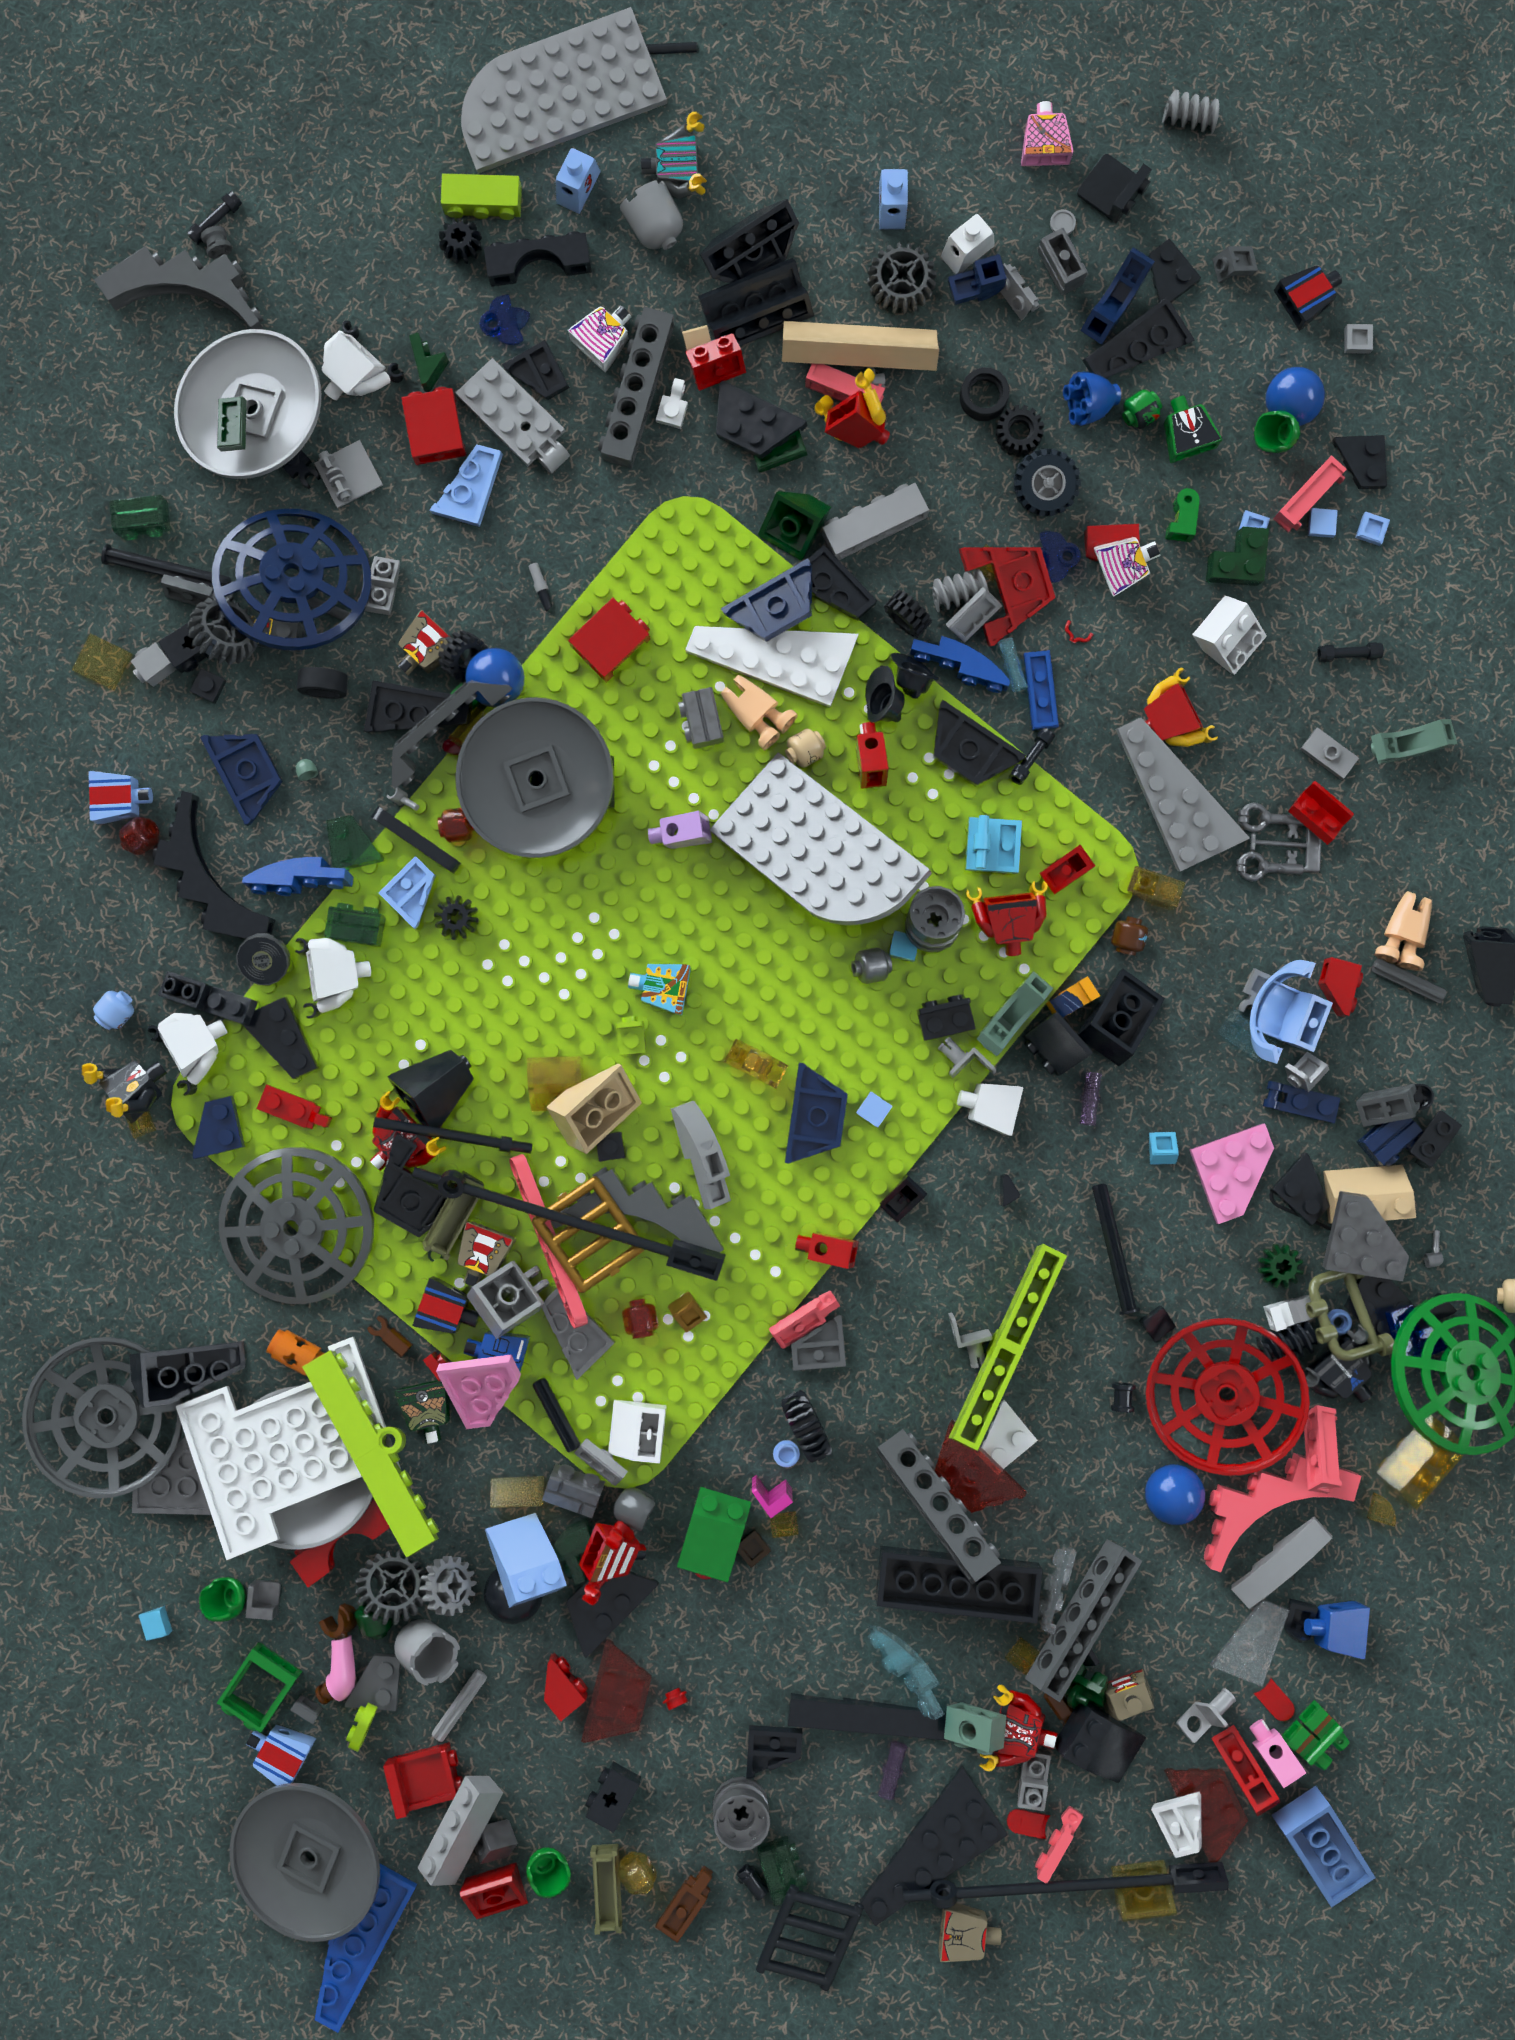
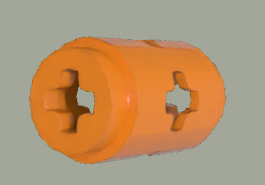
(284, 1349)

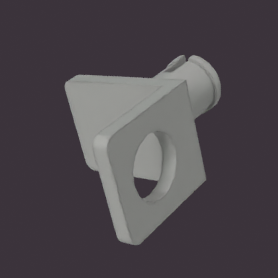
(961, 1058)
(972, 1341)
(1208, 1714)

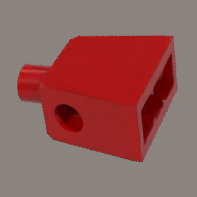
(840, 1251)

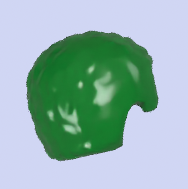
(1276, 431)
(222, 1599)
(548, 1872)

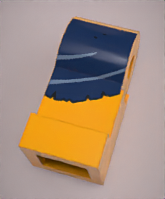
(1073, 997)

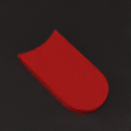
(1276, 1701)
(1027, 1823)

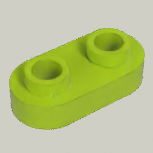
(358, 1733)

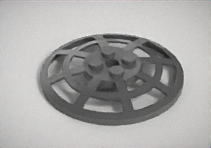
(309, 1220)
(90, 1425)

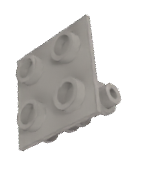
(348, 473)

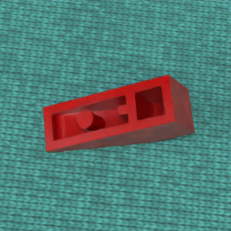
(1246, 1770)

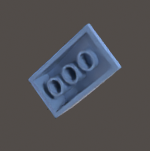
(1323, 1846)

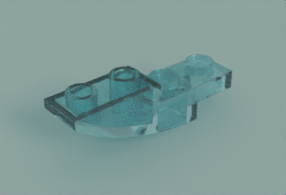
(902, 1659)

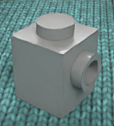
(152, 665)

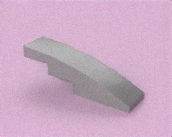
(1282, 1562)

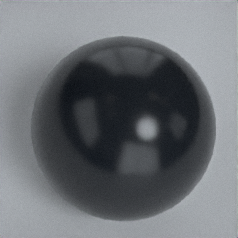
(498, 1606)

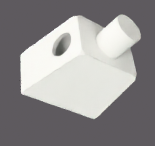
(971, 242)
(993, 1106)

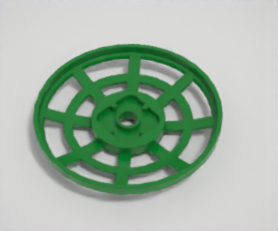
(1454, 1373)

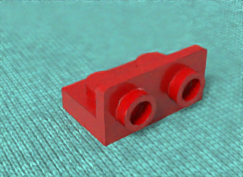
(716, 361)
(1320, 812)

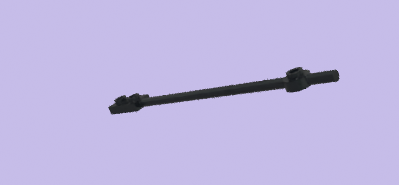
(680, 1256)
(1182, 1877)

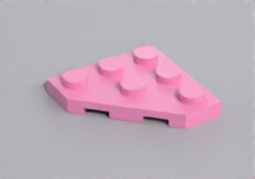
(1232, 1170)
(479, 1387)

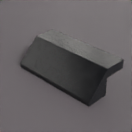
(757, 303)

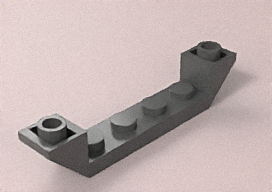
(402, 765)

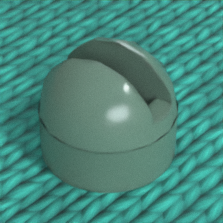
(306, 770)

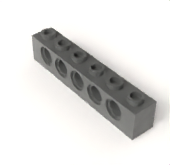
(650, 323)
(955, 1544)
(1083, 1620)

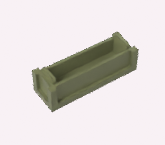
(450, 1223)
(607, 1888)

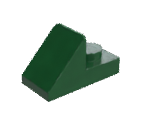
(429, 366)

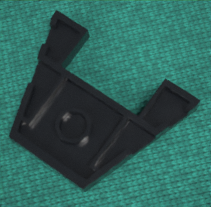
(405, 1199)
(1382, 1296)

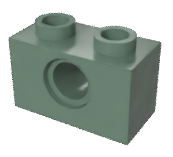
(989, 1728)

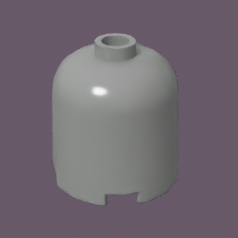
(653, 216)
(426, 1651)

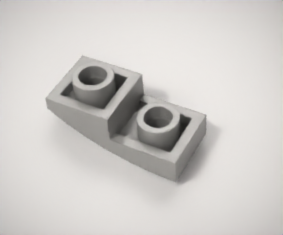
(383, 585)
(1033, 1782)

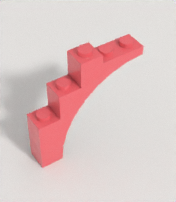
(1266, 1492)

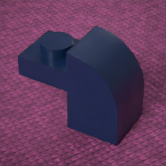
(980, 283)

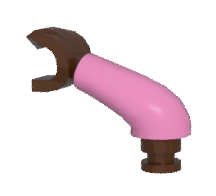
(342, 1674)

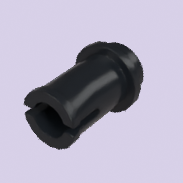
(752, 1881)

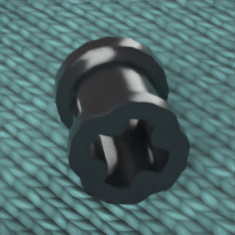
(1123, 1397)

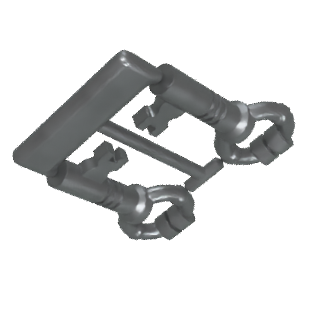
(1312, 845)

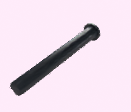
(157, 566)
(1114, 1249)

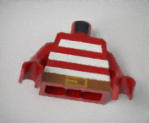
(609, 1556)

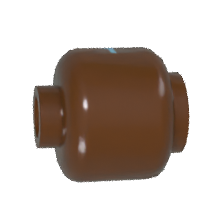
(1129, 936)

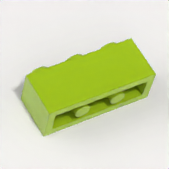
(481, 196)

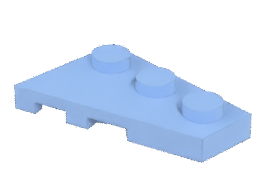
(470, 490)

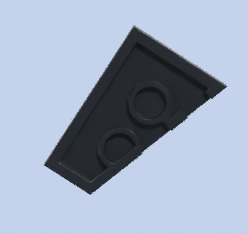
(282, 1037)

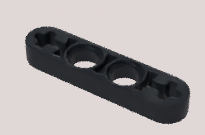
(415, 839)

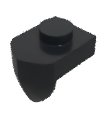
(1298, 1613)

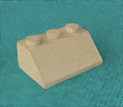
(1384, 1185)

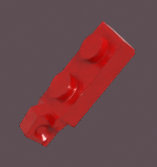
(292, 1108)

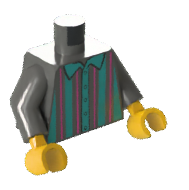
(677, 160)

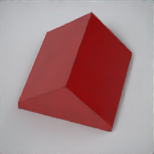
(494, 1891)

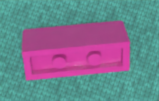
(775, 1499)

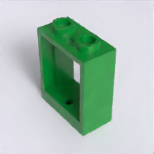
(272, 1664)

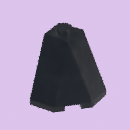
(1492, 963)
(433, 1086)

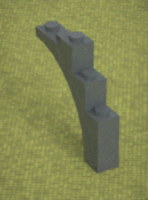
(147, 275)
(681, 1219)

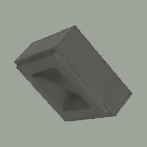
(307, 1709)

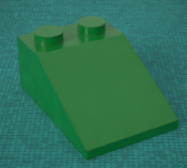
(714, 1534)

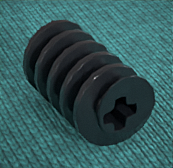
(1296, 1339)

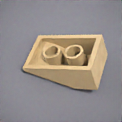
(594, 1108)

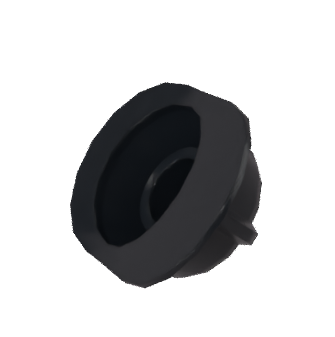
(912, 675)
(883, 697)

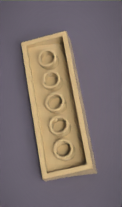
(860, 345)

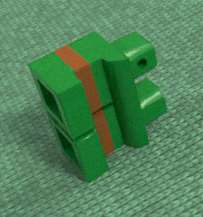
(1312, 1746)

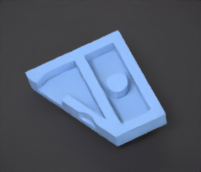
(410, 891)

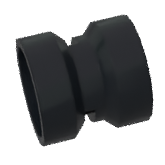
(1424, 1095)

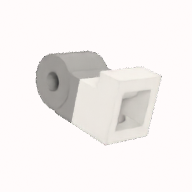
(1287, 1312)

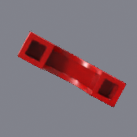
(318, 1561)

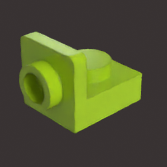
(631, 1036)

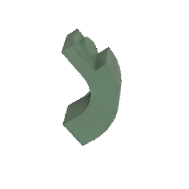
(1413, 742)
(1014, 1013)

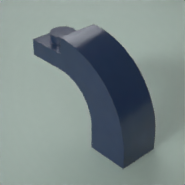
(1118, 296)

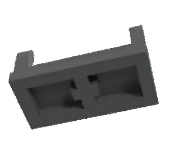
(1388, 1105)

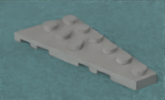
(1184, 811)

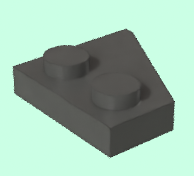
(820, 1347)
(378, 1684)

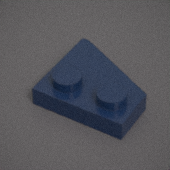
(218, 1128)

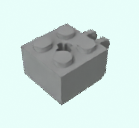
(511, 1284)

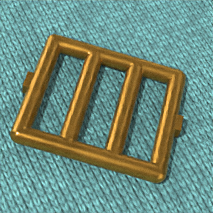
(569, 1263)

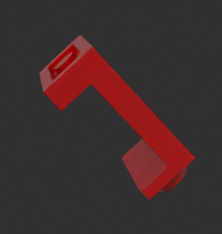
(433, 425)
(609, 638)
(422, 1778)

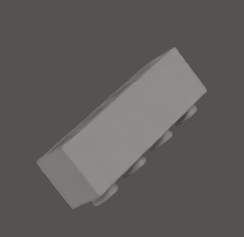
(875, 521)
(460, 1830)

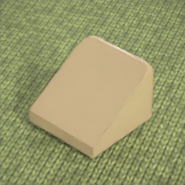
(696, 337)

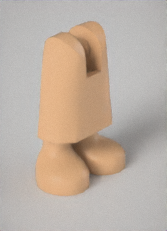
(755, 705)
(1408, 926)

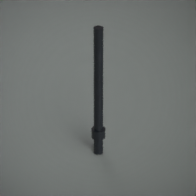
(504, 1143)

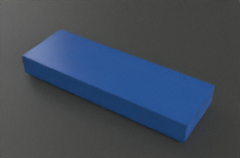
(1041, 690)

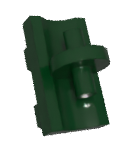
(1084, 1690)

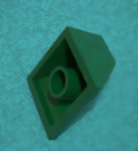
(794, 522)

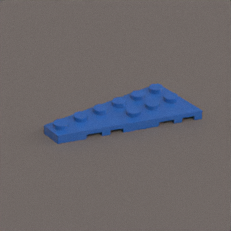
(356, 1952)

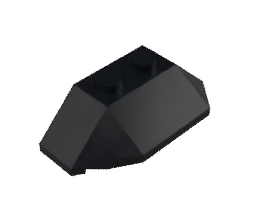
(752, 243)

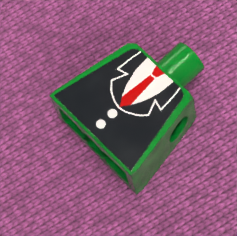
(1189, 431)

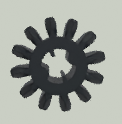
(464, 249)
(461, 925)

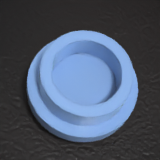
(786, 1453)

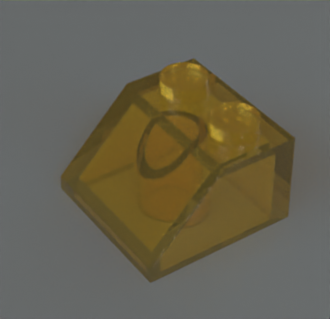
(551, 1077)

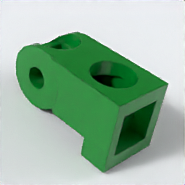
(1186, 509)

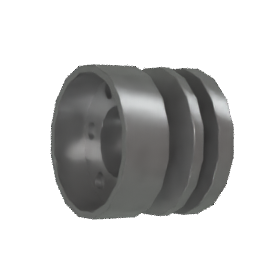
(941, 908)
(742, 1828)

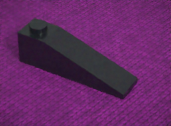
(175, 1373)

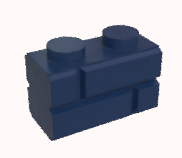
(1389, 1139)

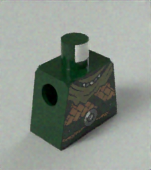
(425, 1408)

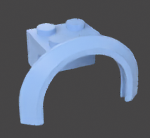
(1287, 1013)

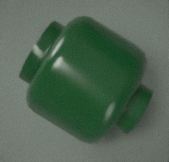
(370, 1628)

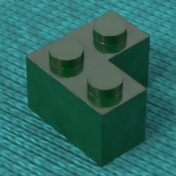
(1243, 565)

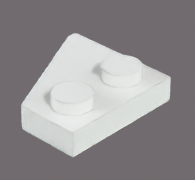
(1007, 1436)
(1181, 1823)

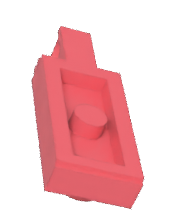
(804, 1319)
(1059, 1843)

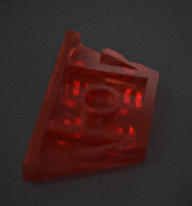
(975, 1476)
(617, 1696)
(1220, 1809)

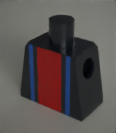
(1307, 294)
(444, 1308)

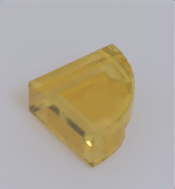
(1381, 1510)

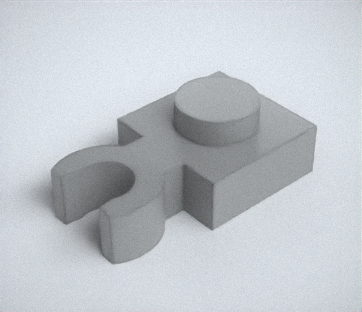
(1254, 984)

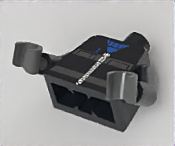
(1341, 1378)

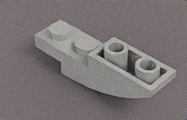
(703, 1149)

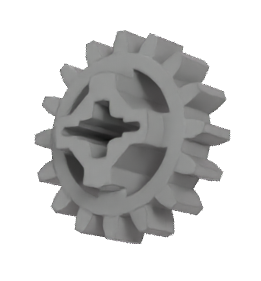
(446, 1598)

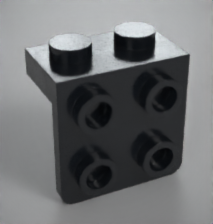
(1113, 187)

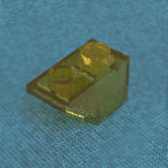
(1155, 888)
(756, 1063)

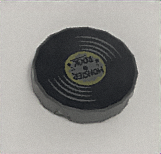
(263, 959)

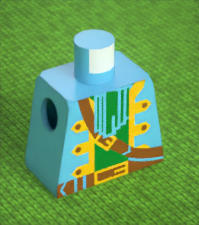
(663, 986)

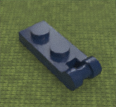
(1302, 1103)

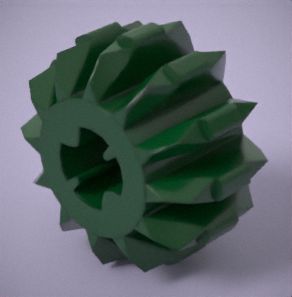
(1279, 1276)

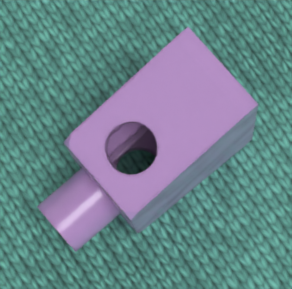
(692, 830)

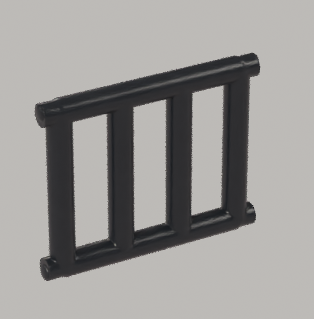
(833, 1957)

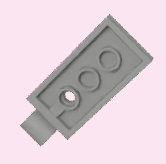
(506, 408)

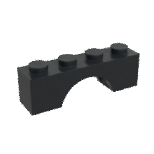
(507, 260)

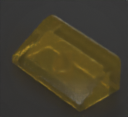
(517, 1492)

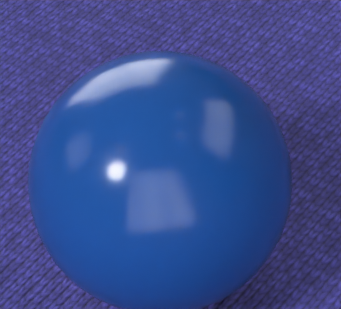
(1297, 392)
(499, 668)
(1175, 1494)

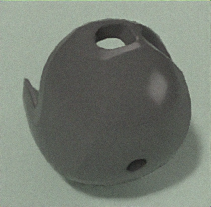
(634, 1507)

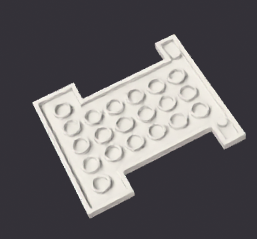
(268, 1454)

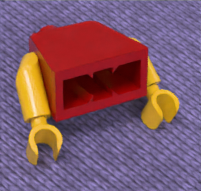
(858, 417)
(1173, 715)

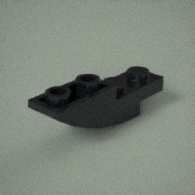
(207, 998)

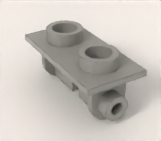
(1019, 299)

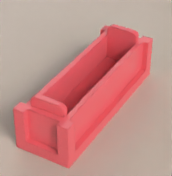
(835, 382)
(1310, 493)
(1322, 1450)

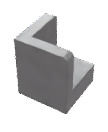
(263, 1600)
(496, 1842)

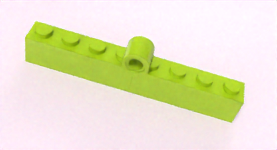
(1007, 1347)
(370, 1452)

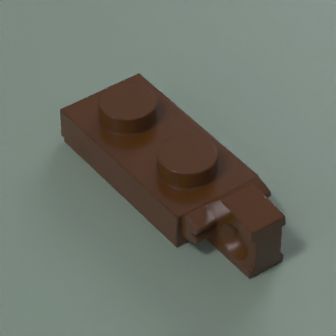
(685, 1905)

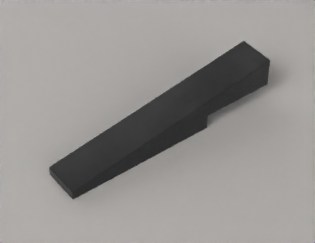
(863, 1717)

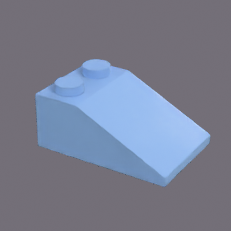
(525, 1560)

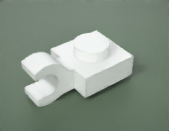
(673, 408)

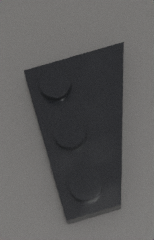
(837, 586)

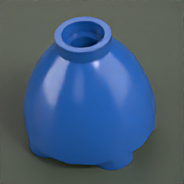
(1090, 397)

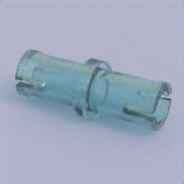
(1012, 664)

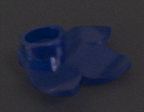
(508, 321)
(1053, 548)

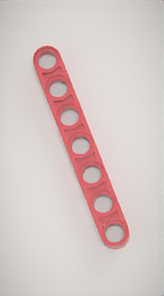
(565, 1287)

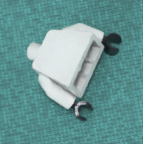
(353, 367)
(331, 973)
(190, 1045)

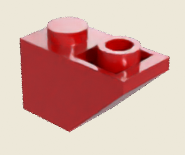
(1339, 984)
(562, 1689)

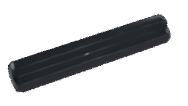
(556, 1415)

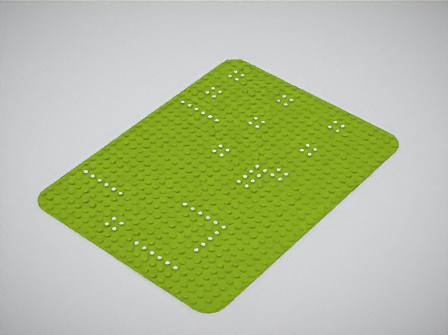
(555, 973)

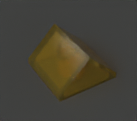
(1143, 1901)

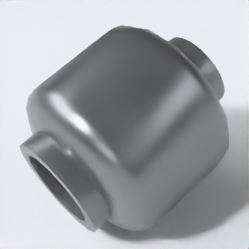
(871, 965)

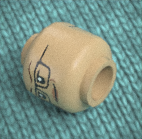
(805, 748)

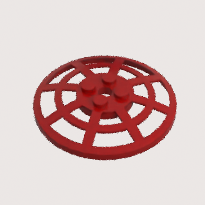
(1223, 1411)

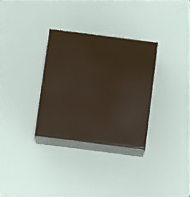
(753, 1548)

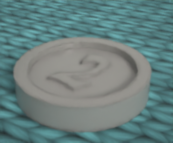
(1063, 219)

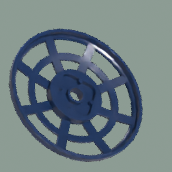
(291, 589)

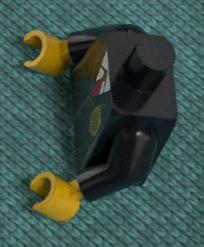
(129, 1088)

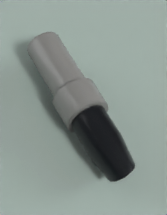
(540, 586)

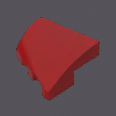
(1106, 534)

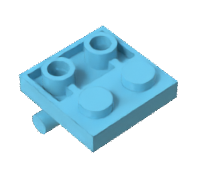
(993, 845)

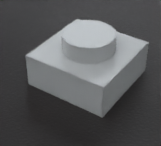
(1358, 338)

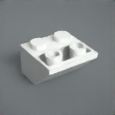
(1230, 634)
(637, 1431)

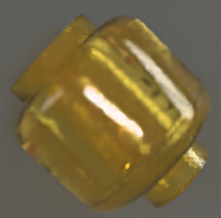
(637, 1873)

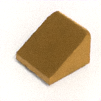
(687, 1312)

